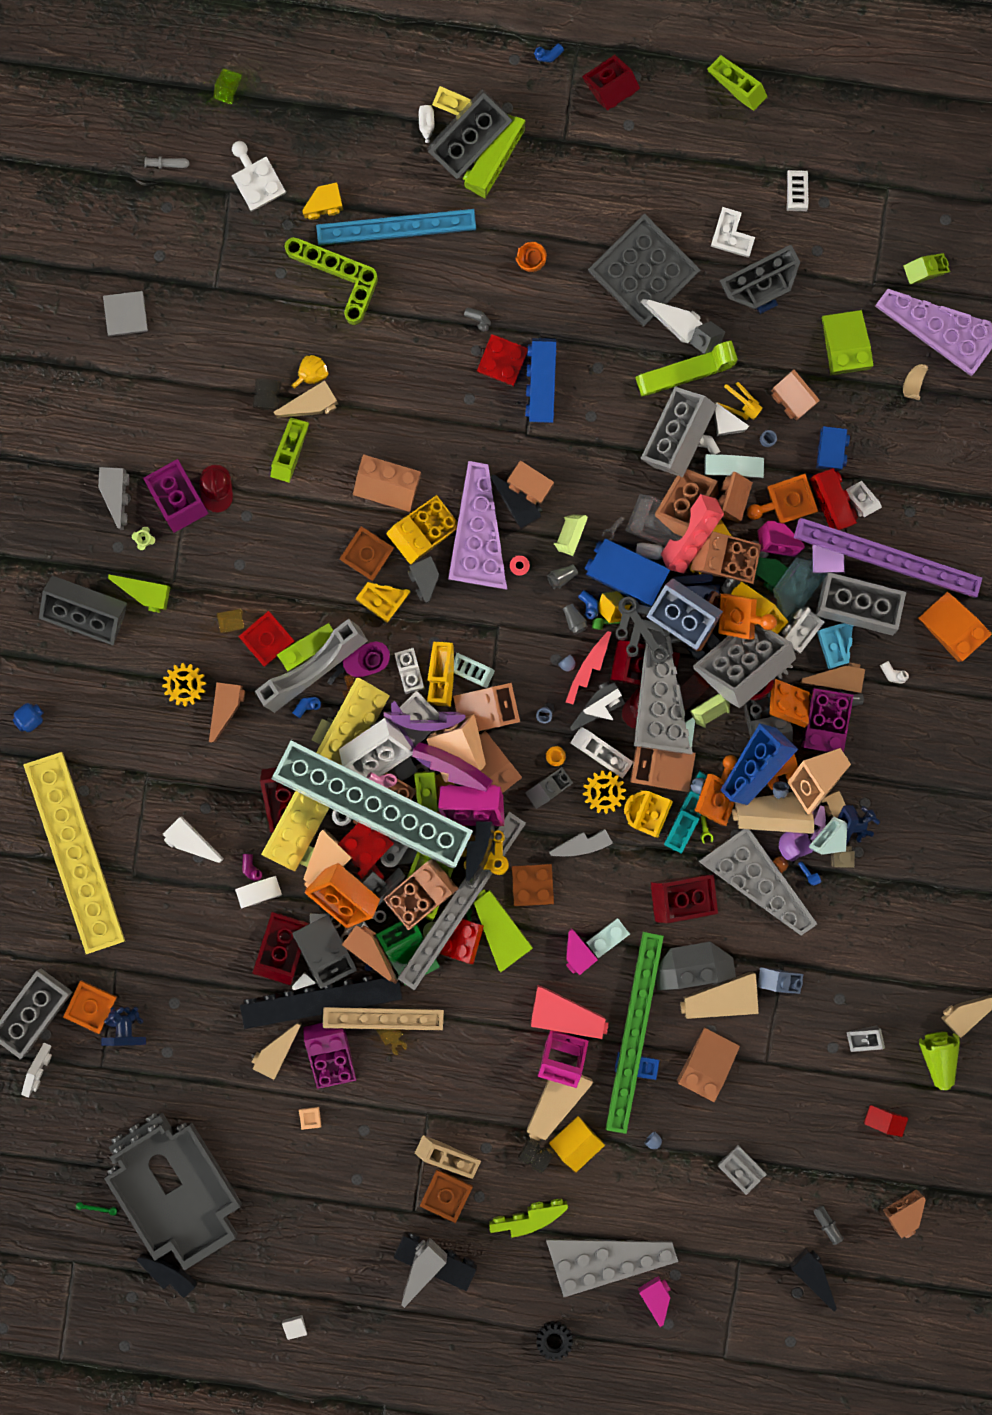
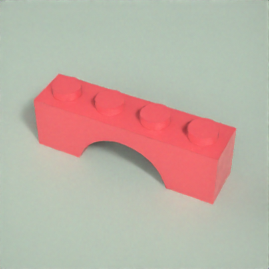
(704, 518)

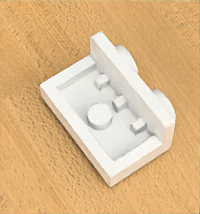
(802, 628)

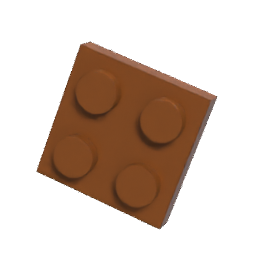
(366, 553)
(532, 885)
(446, 1195)

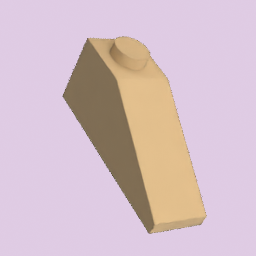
(312, 402)
(967, 1014)
(273, 1055)
(447, 1157)

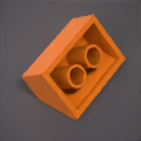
(343, 896)

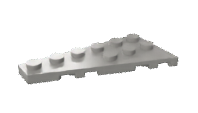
(660, 705)
(751, 871)
(598, 1262)

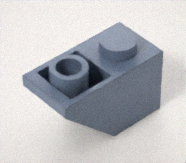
(780, 980)

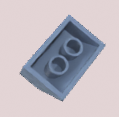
(684, 614)

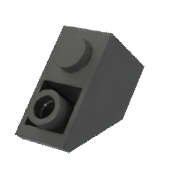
(426, 576)
(549, 788)

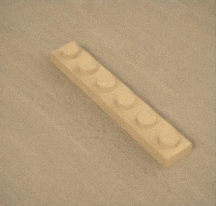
(383, 1018)

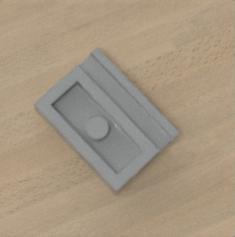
(742, 1169)

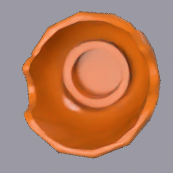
(531, 257)

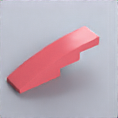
(593, 661)

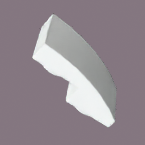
(409, 671)
(258, 892)

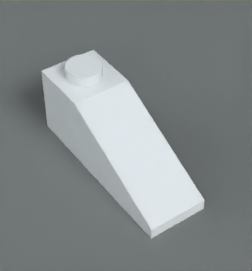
(678, 321)
(601, 752)
(186, 838)

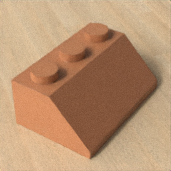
(386, 483)
(681, 496)

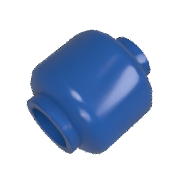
(28, 717)

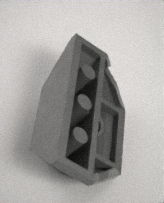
(763, 279)
(694, 966)

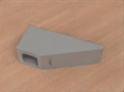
(112, 487)

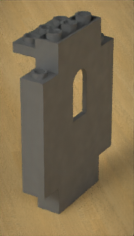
(189, 1218)

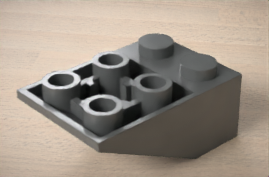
(759, 712)
(324, 952)

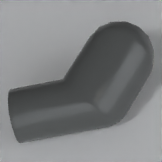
(480, 317)

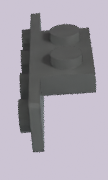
(380, 887)

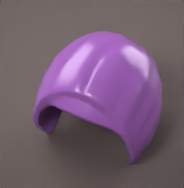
(794, 845)

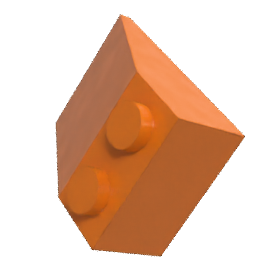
(954, 626)

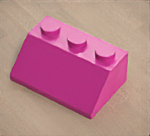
(472, 805)

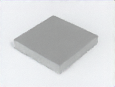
(125, 313)

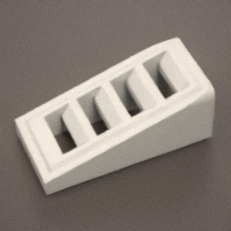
(797, 206)

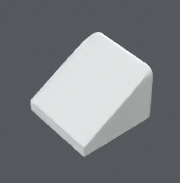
(305, 980)
(294, 1327)

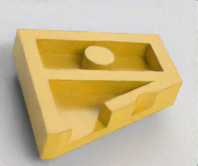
(382, 599)

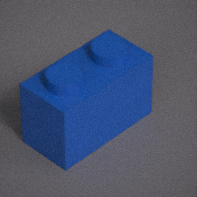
(832, 448)

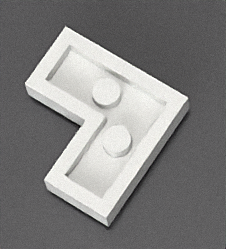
(727, 238)
(35, 1071)

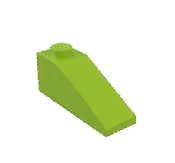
(738, 82)
(289, 450)
(147, 593)
(305, 648)

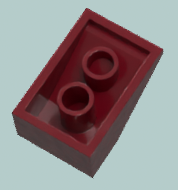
(629, 669)
(275, 797)
(684, 898)
(279, 949)

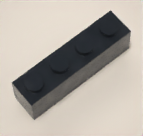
(456, 1271)

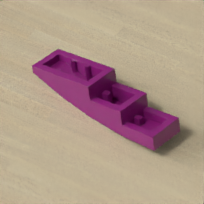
(458, 769)

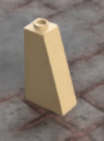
(774, 815)
(727, 998)
(554, 1106)

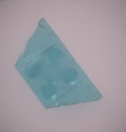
(796, 587)

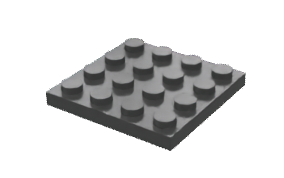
(643, 267)

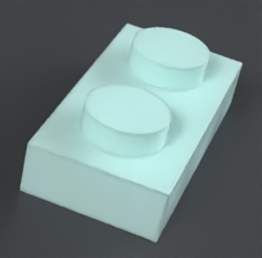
(607, 938)

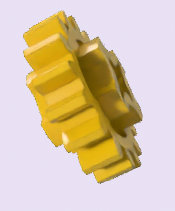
(190, 678)
(614, 800)

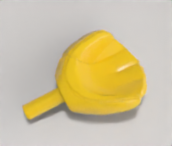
(311, 371)

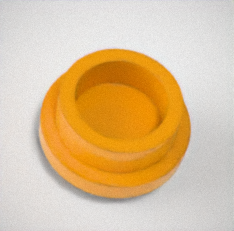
(555, 756)

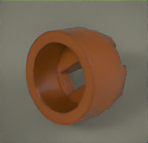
(781, 863)

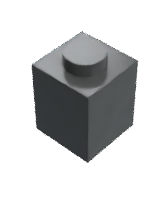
(707, 336)

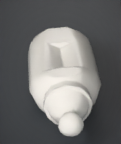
(426, 121)
(649, 551)

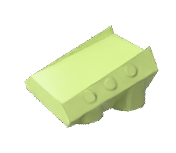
(571, 533)
(710, 710)

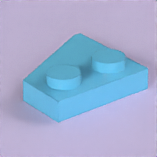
(836, 644)

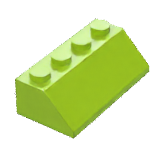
(494, 158)

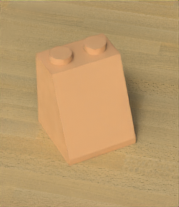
(461, 741)
(817, 778)
(324, 855)

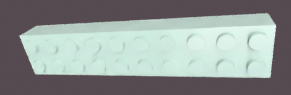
(372, 804)

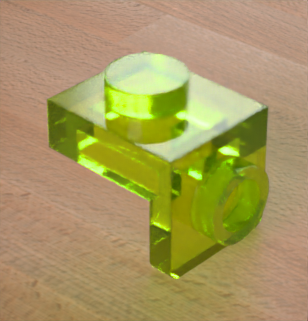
(226, 85)

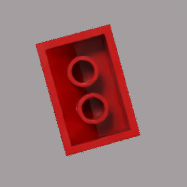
(833, 500)

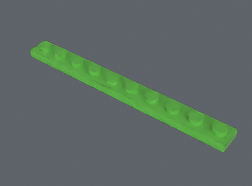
(634, 1032)

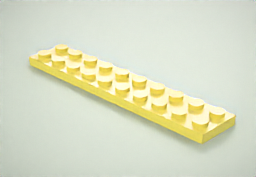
(304, 814)
(74, 853)

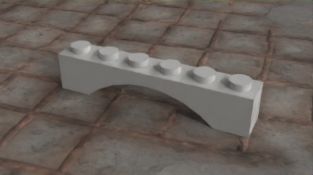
(284, 688)

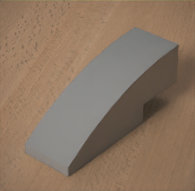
(582, 845)

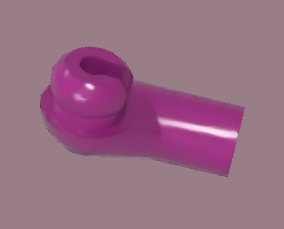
(249, 869)

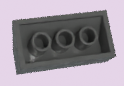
(469, 134)
(82, 610)

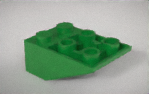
(401, 945)

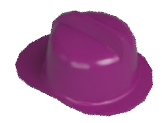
(367, 660)

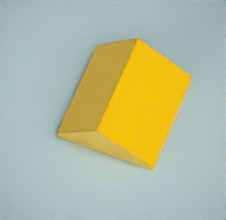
(576, 1144)

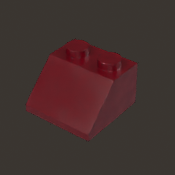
(611, 82)

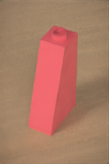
(563, 1015)

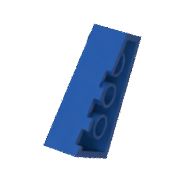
(542, 380)
(758, 764)

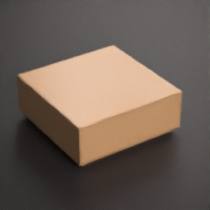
(310, 1118)

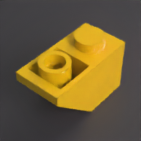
(324, 200)

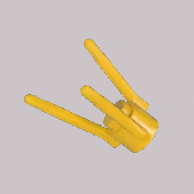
(751, 407)

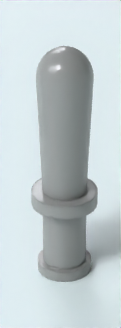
(167, 162)

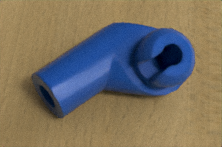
(548, 55)
(591, 605)
(307, 703)

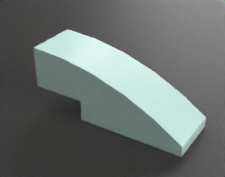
(725, 464)

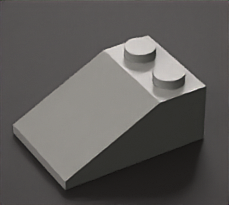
(427, 1262)

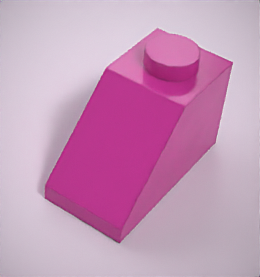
(778, 539)
(578, 954)
(656, 1297)

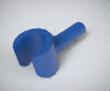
(813, 879)

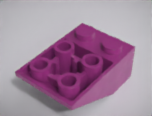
(827, 721)
(329, 1055)

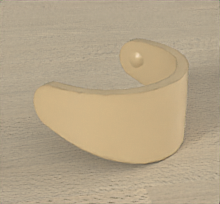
(914, 381)

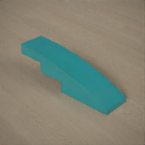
(685, 821)

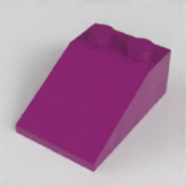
(175, 496)

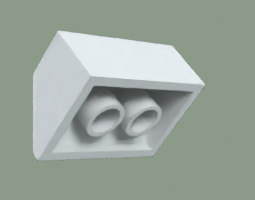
(376, 749)

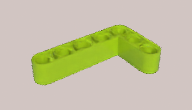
(339, 271)
(720, 359)

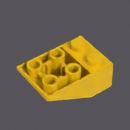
(423, 529)

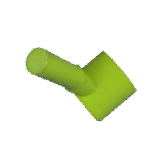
(705, 830)

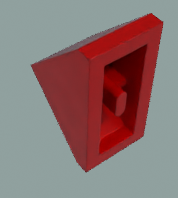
(885, 1121)

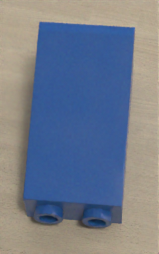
(626, 572)

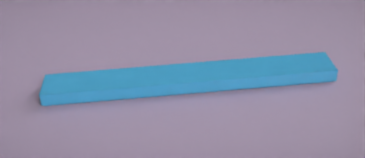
(396, 227)

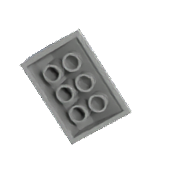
(744, 666)

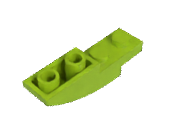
(538, 1217)

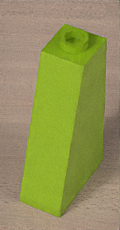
(502, 933)

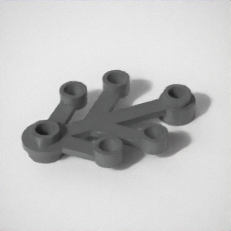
(640, 627)

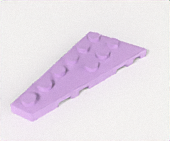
(949, 332)
(477, 540)

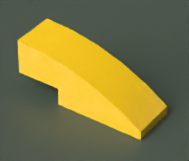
(441, 674)

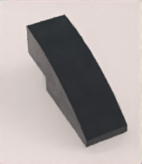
(479, 850)
(167, 1273)

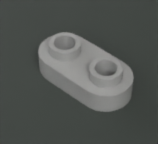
(397, 850)

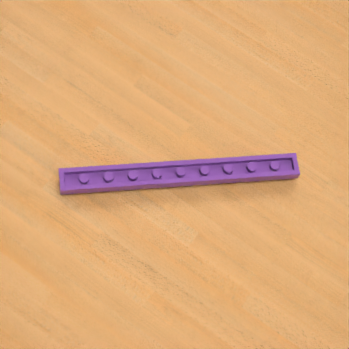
(887, 557)

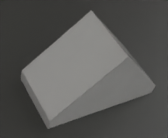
(866, 1039)

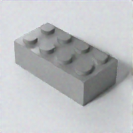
(678, 431)
(860, 604)
(32, 1012)

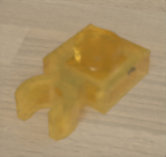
(392, 1036)

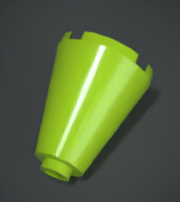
(941, 1057)

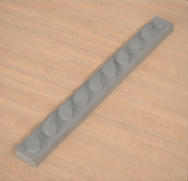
(454, 912)

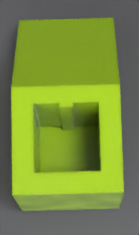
(926, 268)

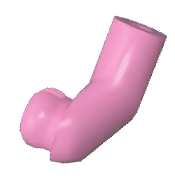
(385, 780)

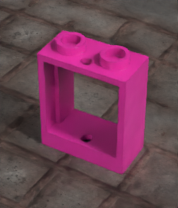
(559, 1071)

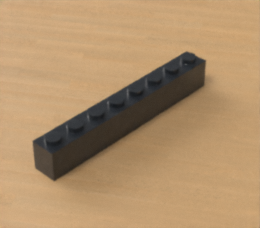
(312, 1000)

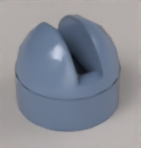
(770, 437)
(567, 663)
(544, 718)
(697, 785)
(780, 789)
(653, 1141)

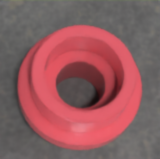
(524, 570)

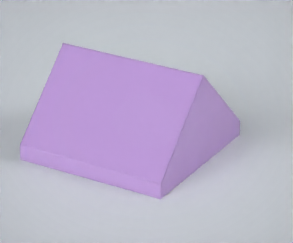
(827, 561)

